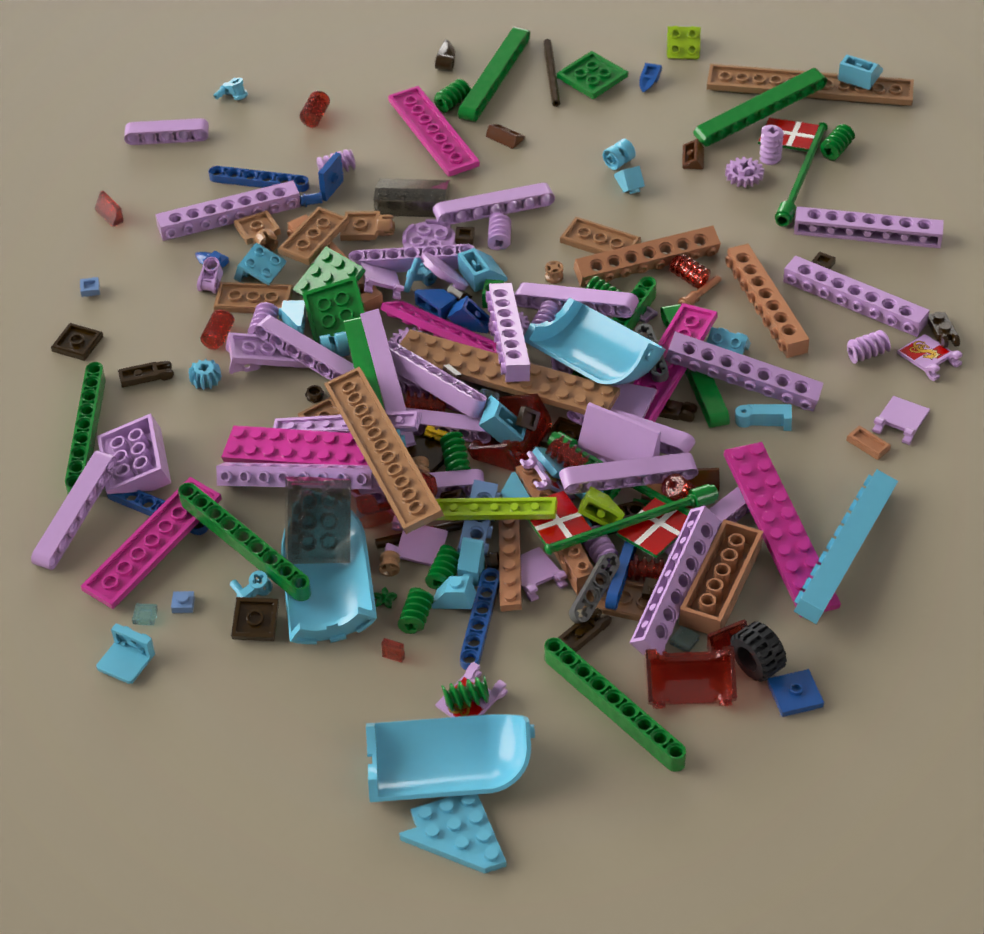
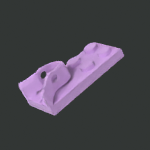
(253, 351)

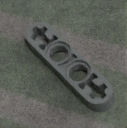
(661, 363)
(594, 587)

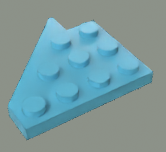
(457, 831)

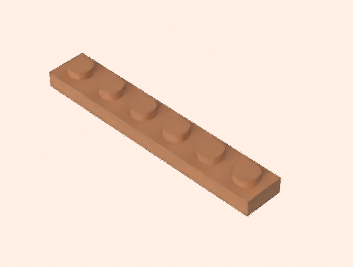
(510, 565)

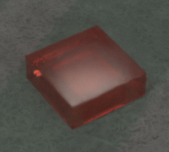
(393, 650)

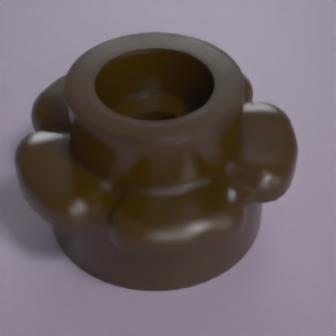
(314, 393)
(492, 560)

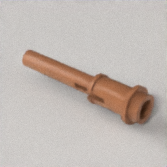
(694, 296)

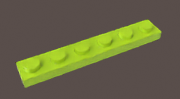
(498, 508)

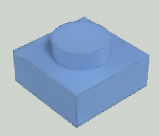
(89, 287)
(183, 602)

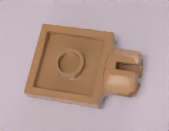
(367, 225)
(259, 229)

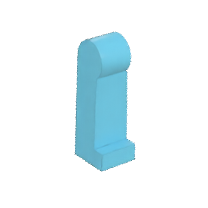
(764, 415)

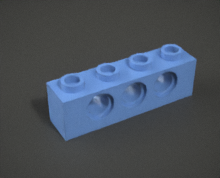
(475, 529)

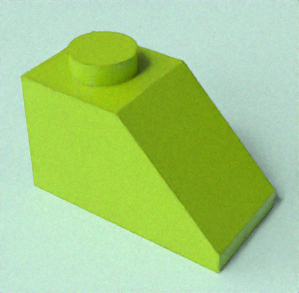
(600, 507)

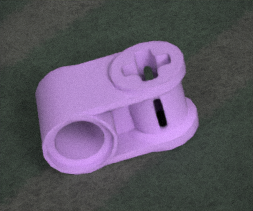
(210, 278)

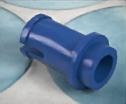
(311, 199)

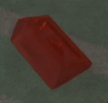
(109, 209)
(722, 637)

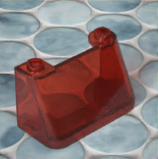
(509, 453)
(375, 514)
(690, 677)

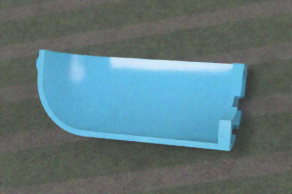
(594, 345)
(339, 597)
(447, 756)

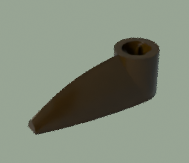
(445, 57)

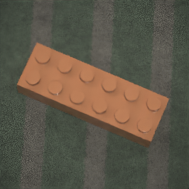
(721, 577)

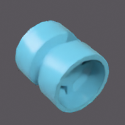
(618, 154)
(337, 343)

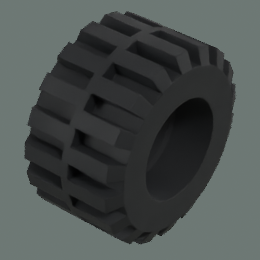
(758, 651)

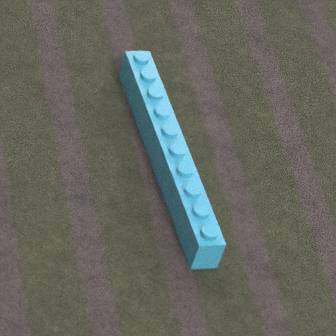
(845, 546)

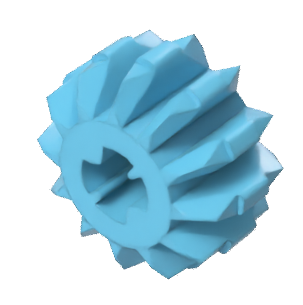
(204, 374)

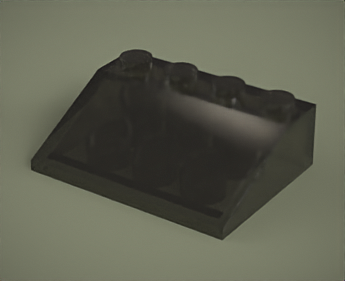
(409, 196)
(317, 520)

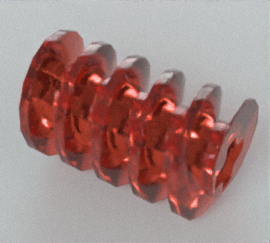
(314, 108)
(689, 270)
(217, 329)
(423, 403)
(565, 453)
(676, 487)
(645, 568)

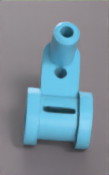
(233, 87)
(419, 272)
(253, 587)

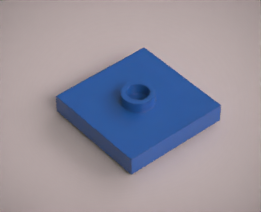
(331, 176)
(795, 692)

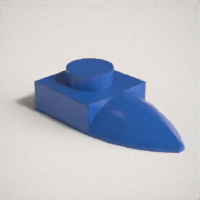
(649, 75)
(202, 256)

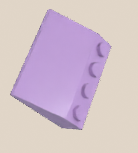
(616, 437)
(139, 456)

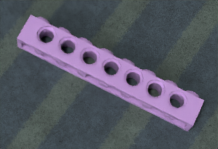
(226, 210)
(868, 227)
(856, 296)
(508, 332)
(776, 381)
(274, 474)
(675, 580)

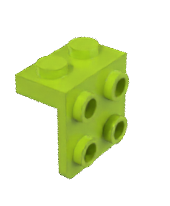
(683, 42)

